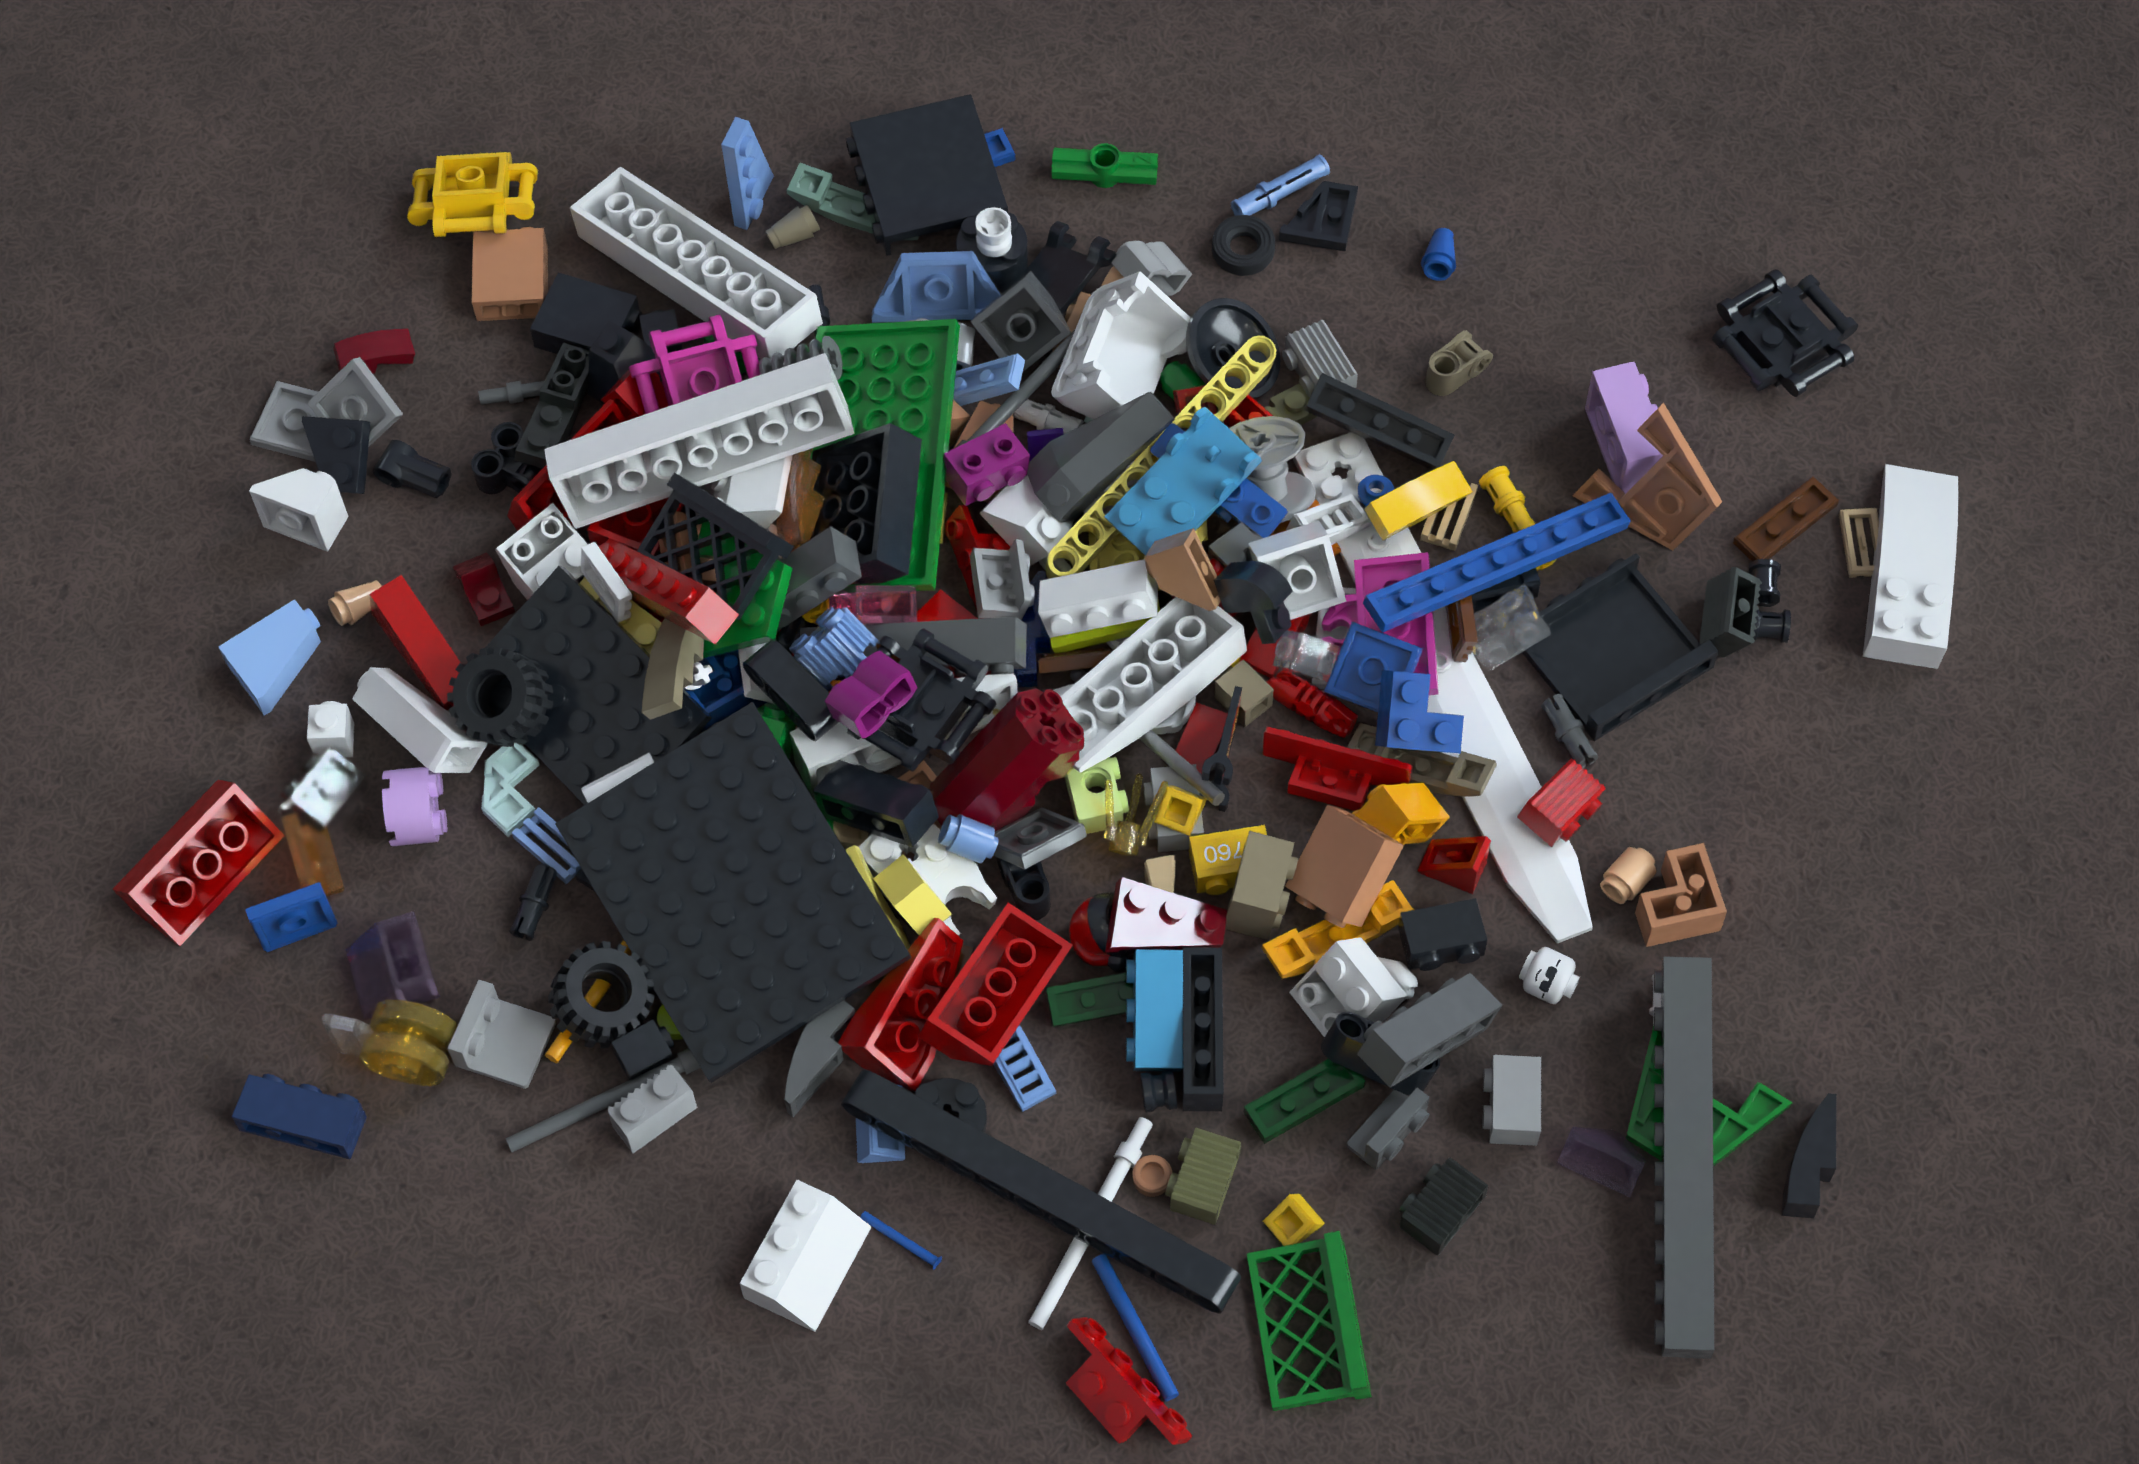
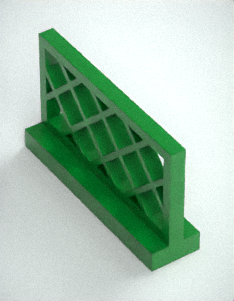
(1343, 1315)

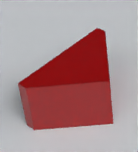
(1456, 861)

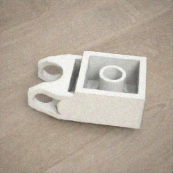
(943, 871)

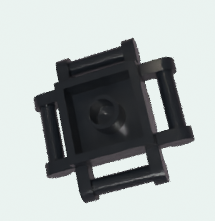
(1784, 334)
(935, 704)

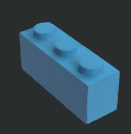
(1155, 1010)

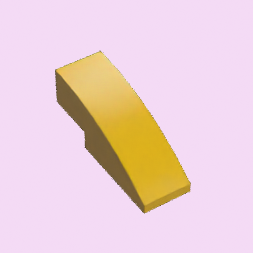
(1417, 500)

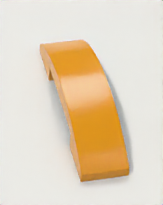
(1298, 952)

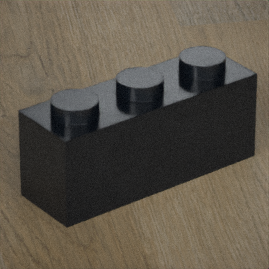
(876, 803)

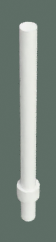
(1126, 1158)

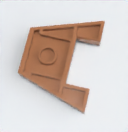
(1671, 495)

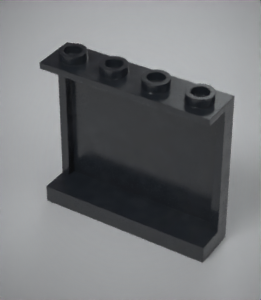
(924, 169)
(1616, 648)

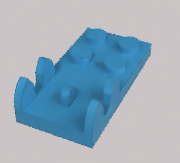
(1184, 483)

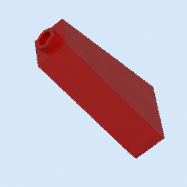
(416, 637)

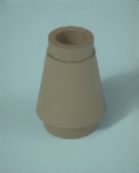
(793, 227)

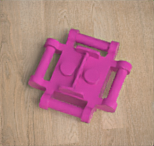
(697, 368)

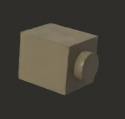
(1255, 696)

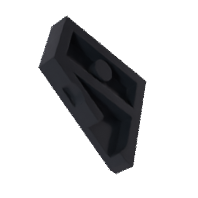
(1324, 218)
(340, 450)

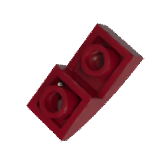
(375, 348)

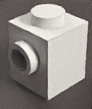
(330, 727)

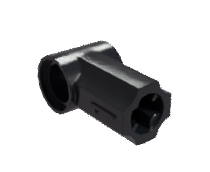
(404, 466)

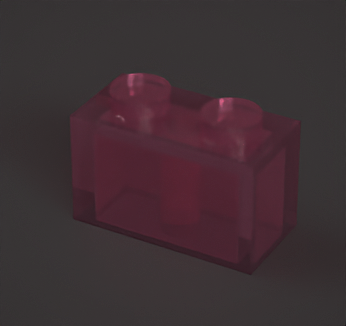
(878, 603)

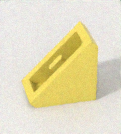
(911, 894)

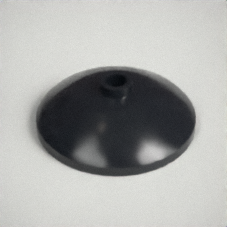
(1219, 332)

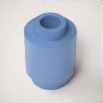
(968, 838)

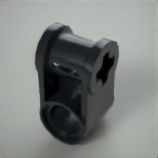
(1025, 882)

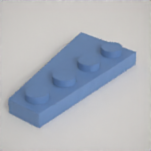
(746, 172)

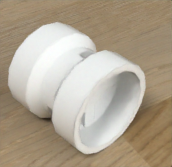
(993, 232)

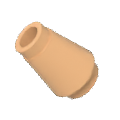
(352, 603)

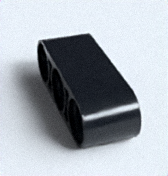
(791, 689)
(1346, 1039)

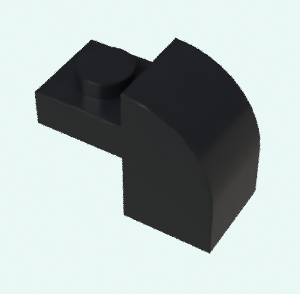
(1256, 589)

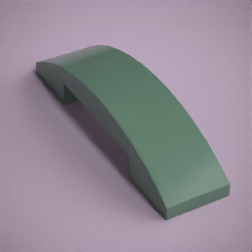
(829, 199)

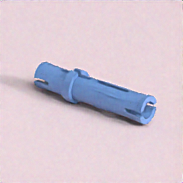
(1312, 169)

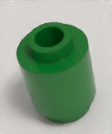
(1177, 377)

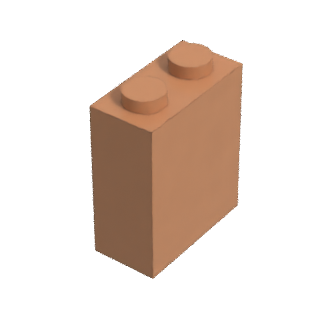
(509, 273)
(1343, 867)

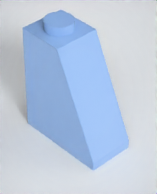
(272, 653)

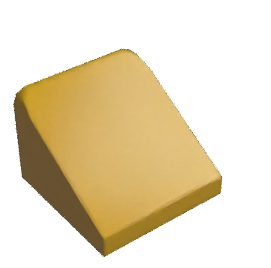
(1180, 809)
(1293, 1220)

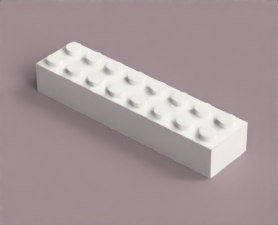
(695, 263)
(699, 440)

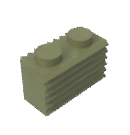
(1204, 1175)

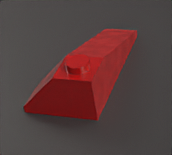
(888, 1023)

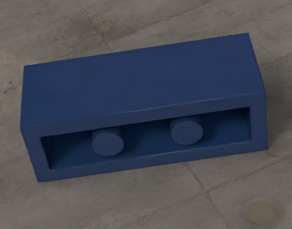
(299, 1115)

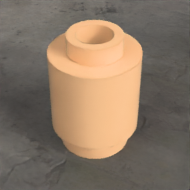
(1628, 875)

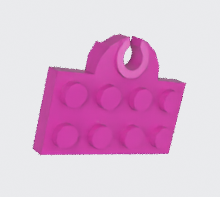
(1372, 576)

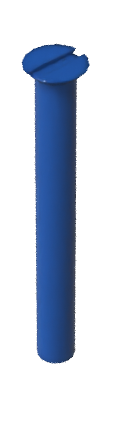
(901, 1239)

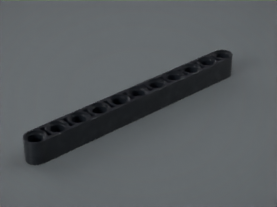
(1042, 1191)

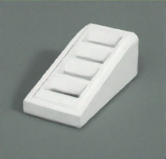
(1333, 508)

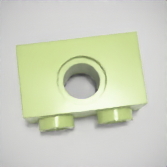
(1089, 806)

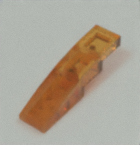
(801, 502)

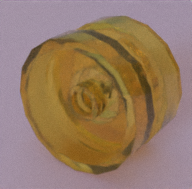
(408, 1042)

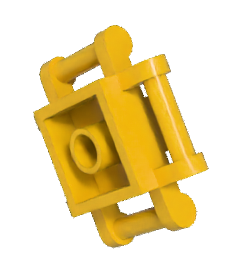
(472, 193)

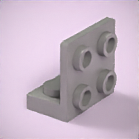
(500, 1038)

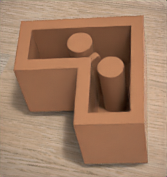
(1688, 904)

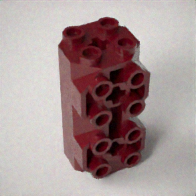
(1010, 761)

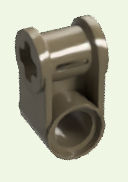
(1460, 361)

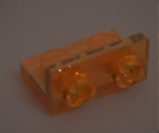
(313, 855)

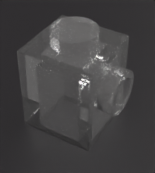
(1305, 655)

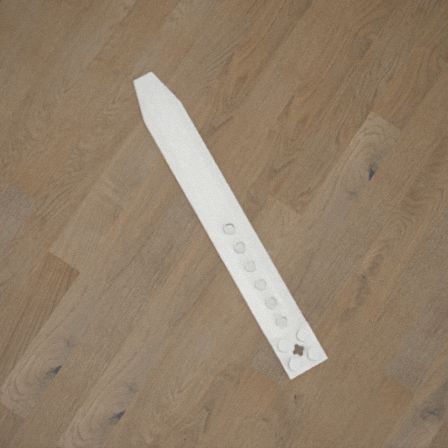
(1539, 875)

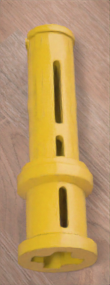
(1508, 501)

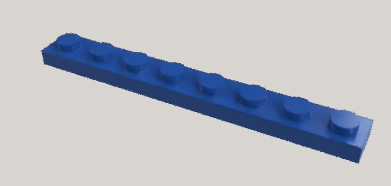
(1496, 562)

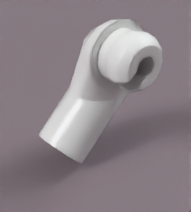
(1401, 974)

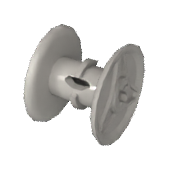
(1276, 442)

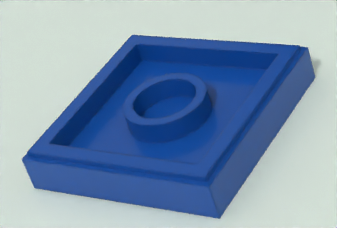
(1361, 662)
(291, 917)

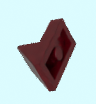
(484, 589)

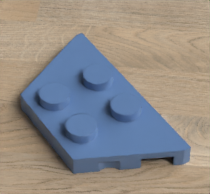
(935, 288)

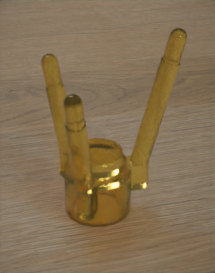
(1125, 837)

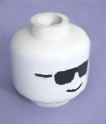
(1549, 975)

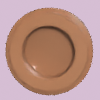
(1151, 1175)

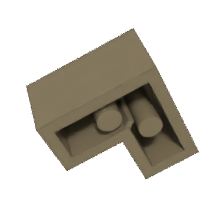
(1258, 891)

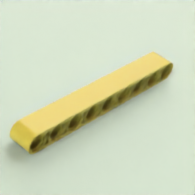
(1214, 391)

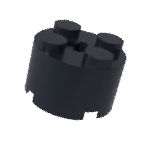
(1002, 270)

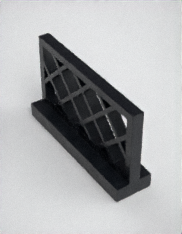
(720, 516)

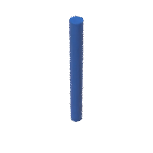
(1135, 1327)

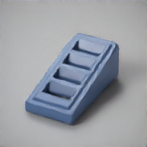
(1006, 1072)

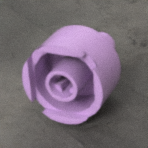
(413, 806)

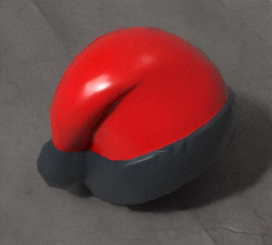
(1090, 931)

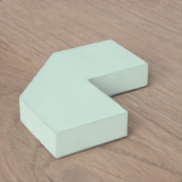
(500, 800)

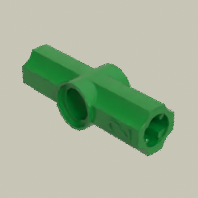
(1119, 166)

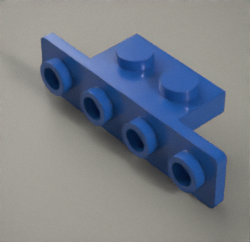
(1244, 504)

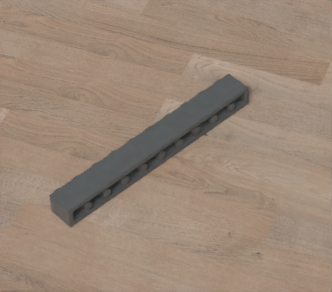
(1685, 1158)

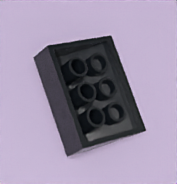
(871, 497)

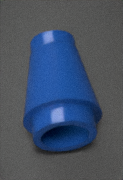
(1439, 255)

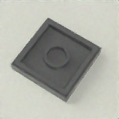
(1037, 837)

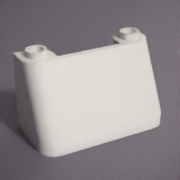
(1119, 346)

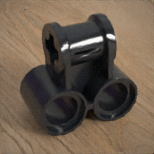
(502, 461)

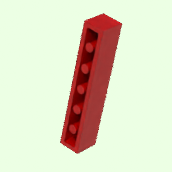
(670, 593)

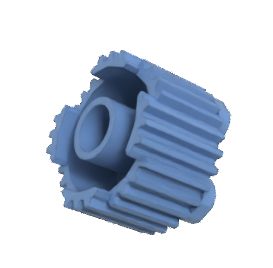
(834, 646)

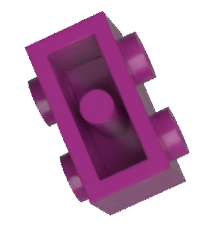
(986, 464)

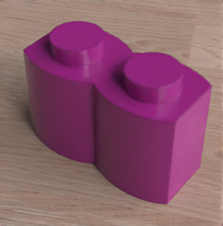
(871, 694)

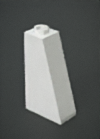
(417, 722)

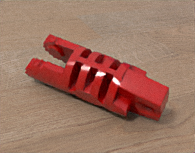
(1312, 703)

